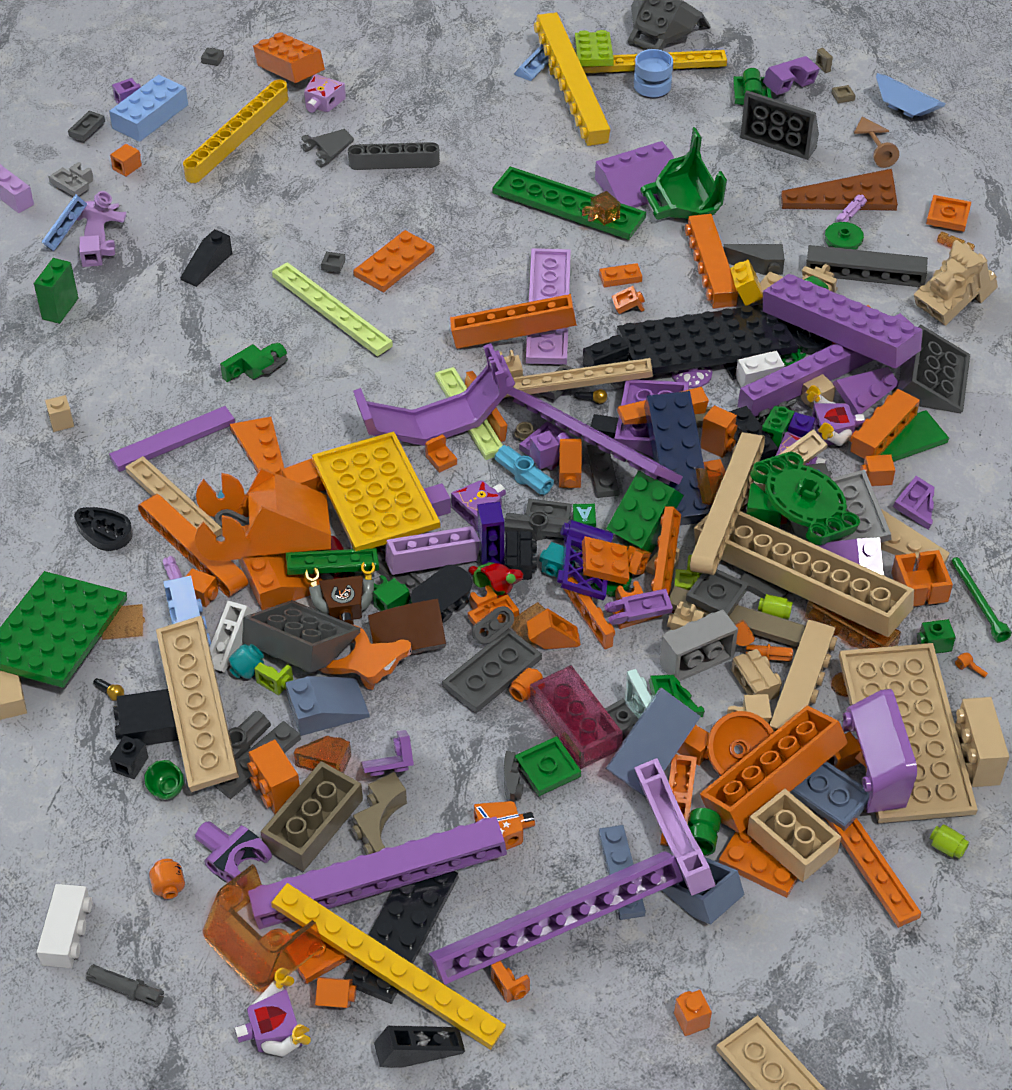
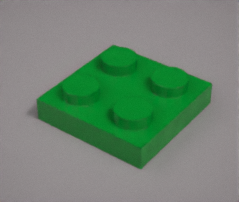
(548, 766)

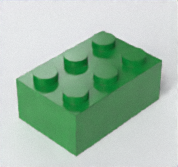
(641, 511)

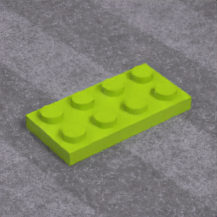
(594, 48)

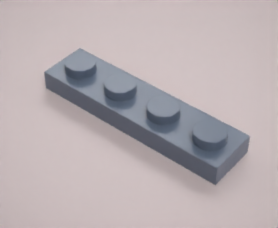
(619, 857)

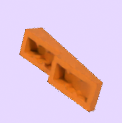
(635, 412)
(681, 783)

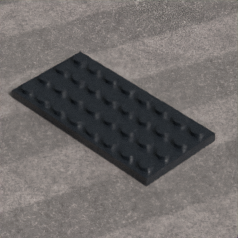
(707, 338)

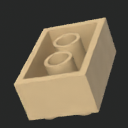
(981, 741)
(793, 835)

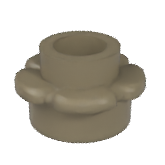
(523, 430)

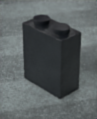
(146, 717)

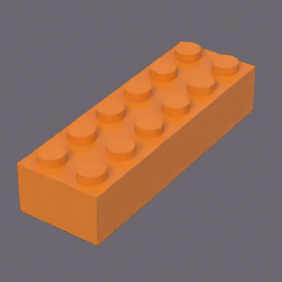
(774, 765)

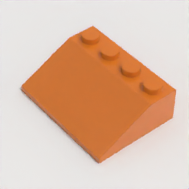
(270, 580)

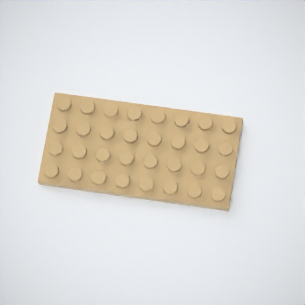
(918, 686)

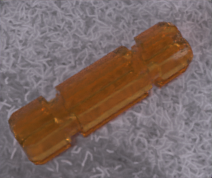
(945, 238)

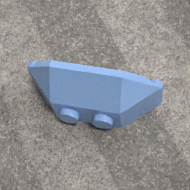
(906, 98)

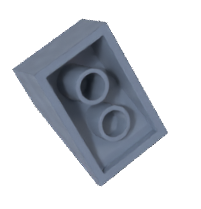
(325, 702)
(714, 901)

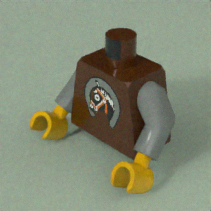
(342, 597)

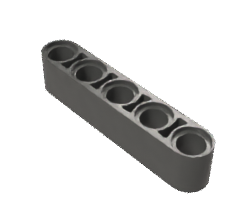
(393, 156)

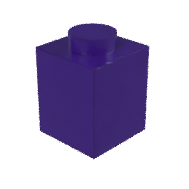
(801, 424)

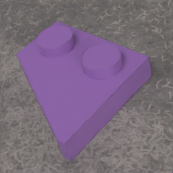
(917, 502)

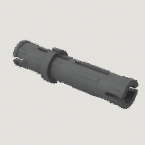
(133, 988)

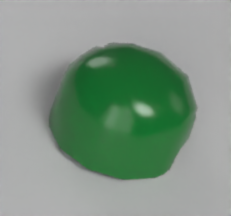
(164, 779)

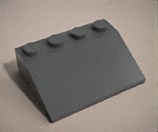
(779, 125)
(936, 373)
(298, 635)

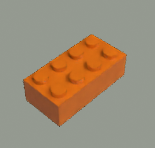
(288, 57)

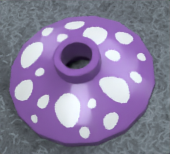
(696, 377)

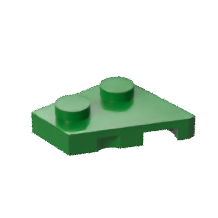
(673, 686)

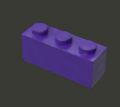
(491, 532)

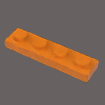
(667, 550)
(593, 616)

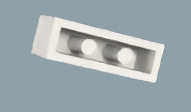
(64, 926)

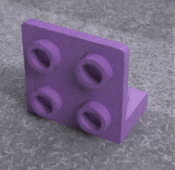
(399, 763)

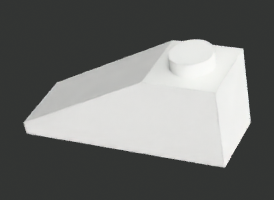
(228, 634)

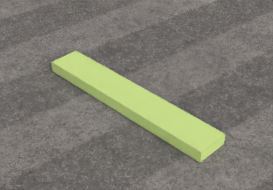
(484, 435)

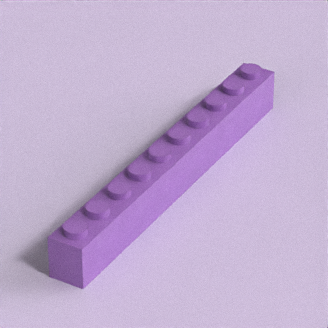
(788, 381)
(386, 869)
(555, 917)

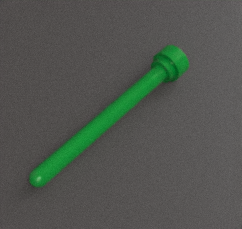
(999, 630)

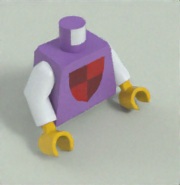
(832, 420)
(273, 1020)

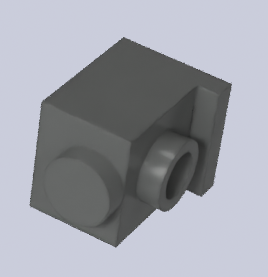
(622, 716)

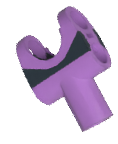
(230, 850)

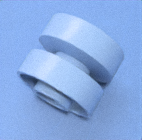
(653, 73)

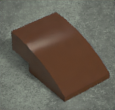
(413, 622)

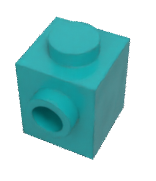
(553, 559)

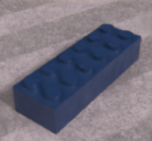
(678, 448)

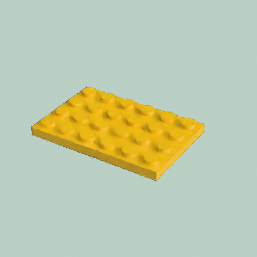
(375, 491)

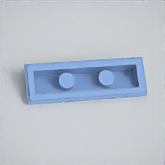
(533, 65)
(64, 223)

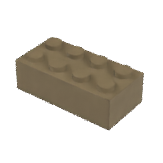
(312, 816)

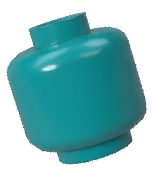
(245, 660)

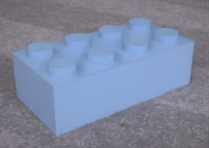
(148, 108)

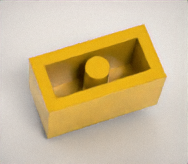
(746, 282)

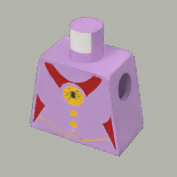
(323, 94)

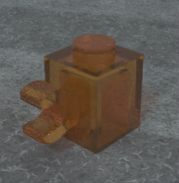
(603, 207)

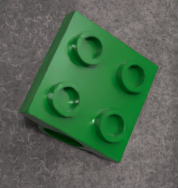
(751, 82)

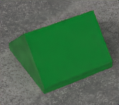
(761, 507)

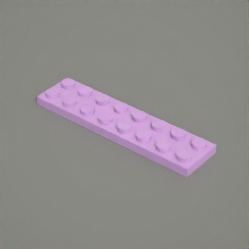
(548, 279)

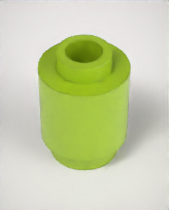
(775, 606)
(949, 841)

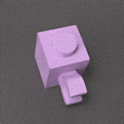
(92, 250)

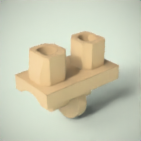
(823, 274)

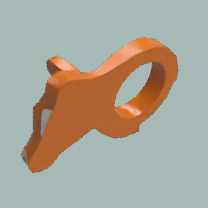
(370, 660)

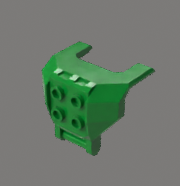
(686, 186)

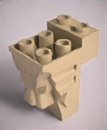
(956, 284)

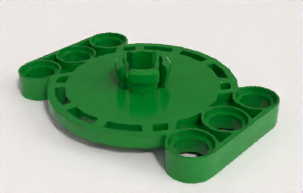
(819, 500)

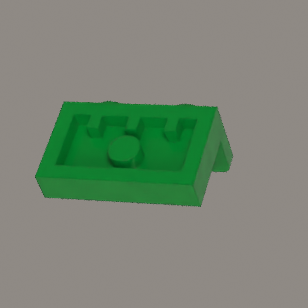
(778, 423)

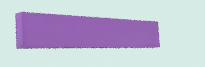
(173, 438)

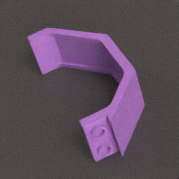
(445, 416)

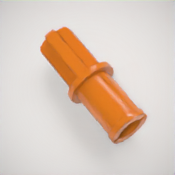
(773, 652)

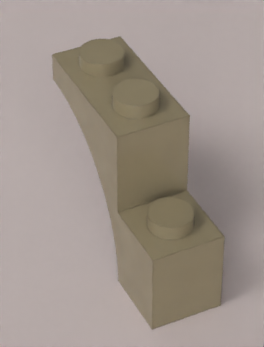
(384, 798)

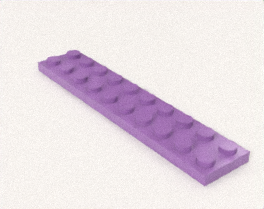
(594, 436)

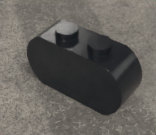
(448, 585)

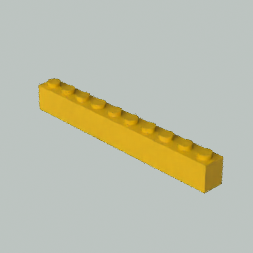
(572, 79)

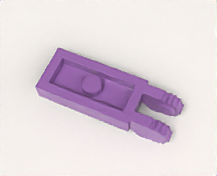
(639, 606)

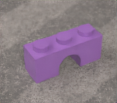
(781, 76)

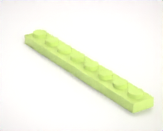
(332, 309)

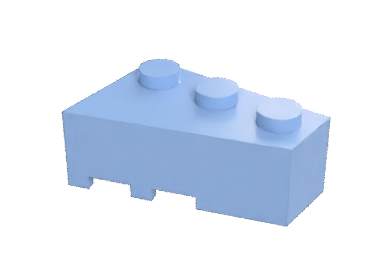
(183, 601)

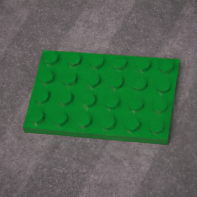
(56, 627)

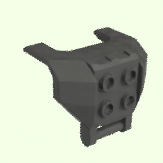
(663, 21)

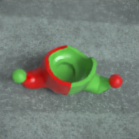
(497, 576)

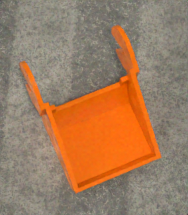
(280, 514)

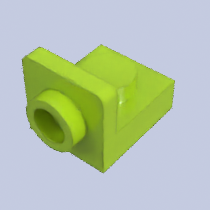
(271, 679)

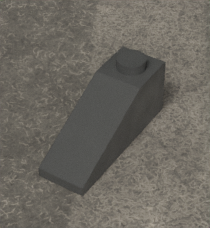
(763, 257)

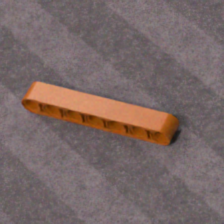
(181, 535)

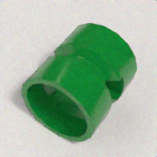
(704, 827)

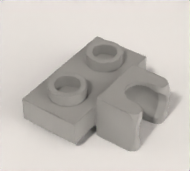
(73, 181)

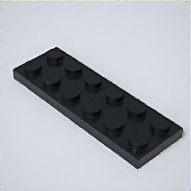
(404, 928)

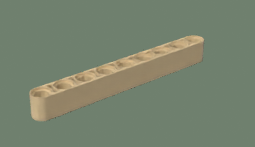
(727, 504)

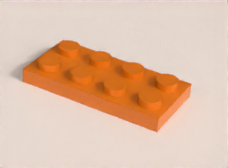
(393, 261)

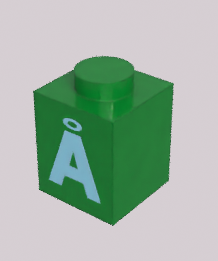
(584, 514)

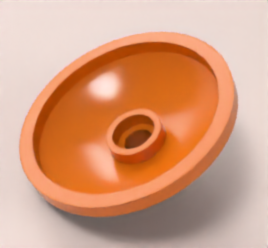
(732, 730)

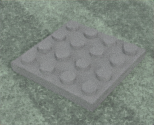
(860, 501)

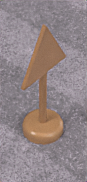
(886, 153)

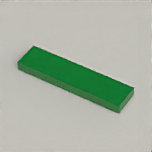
(331, 561)

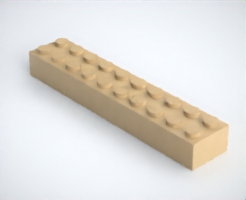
(816, 574)

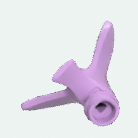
(99, 212)

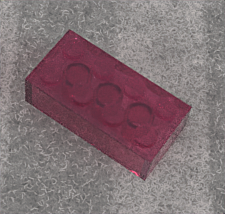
(576, 716)

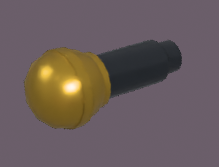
(598, 396)
(112, 690)

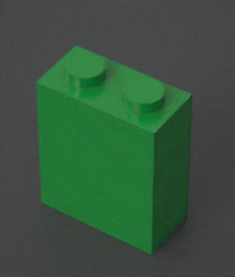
(56, 290)

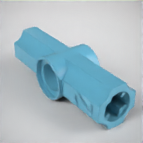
(524, 470)

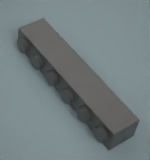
(869, 265)

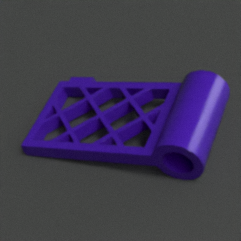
(573, 534)

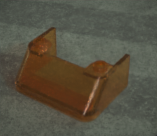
(245, 949)

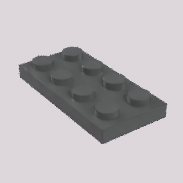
(491, 670)

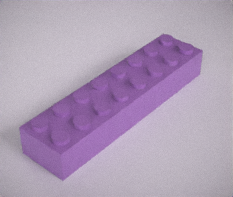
(842, 320)

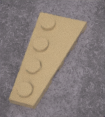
(907, 540)

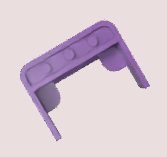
(885, 750)

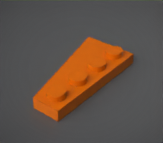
(259, 443)

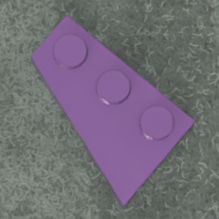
(866, 388)

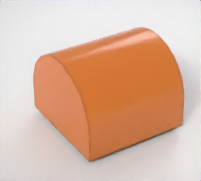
(744, 634)

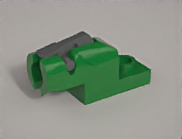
(254, 361)

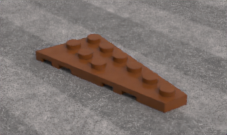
(837, 194)

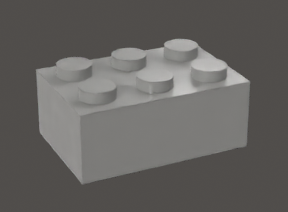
(698, 645)

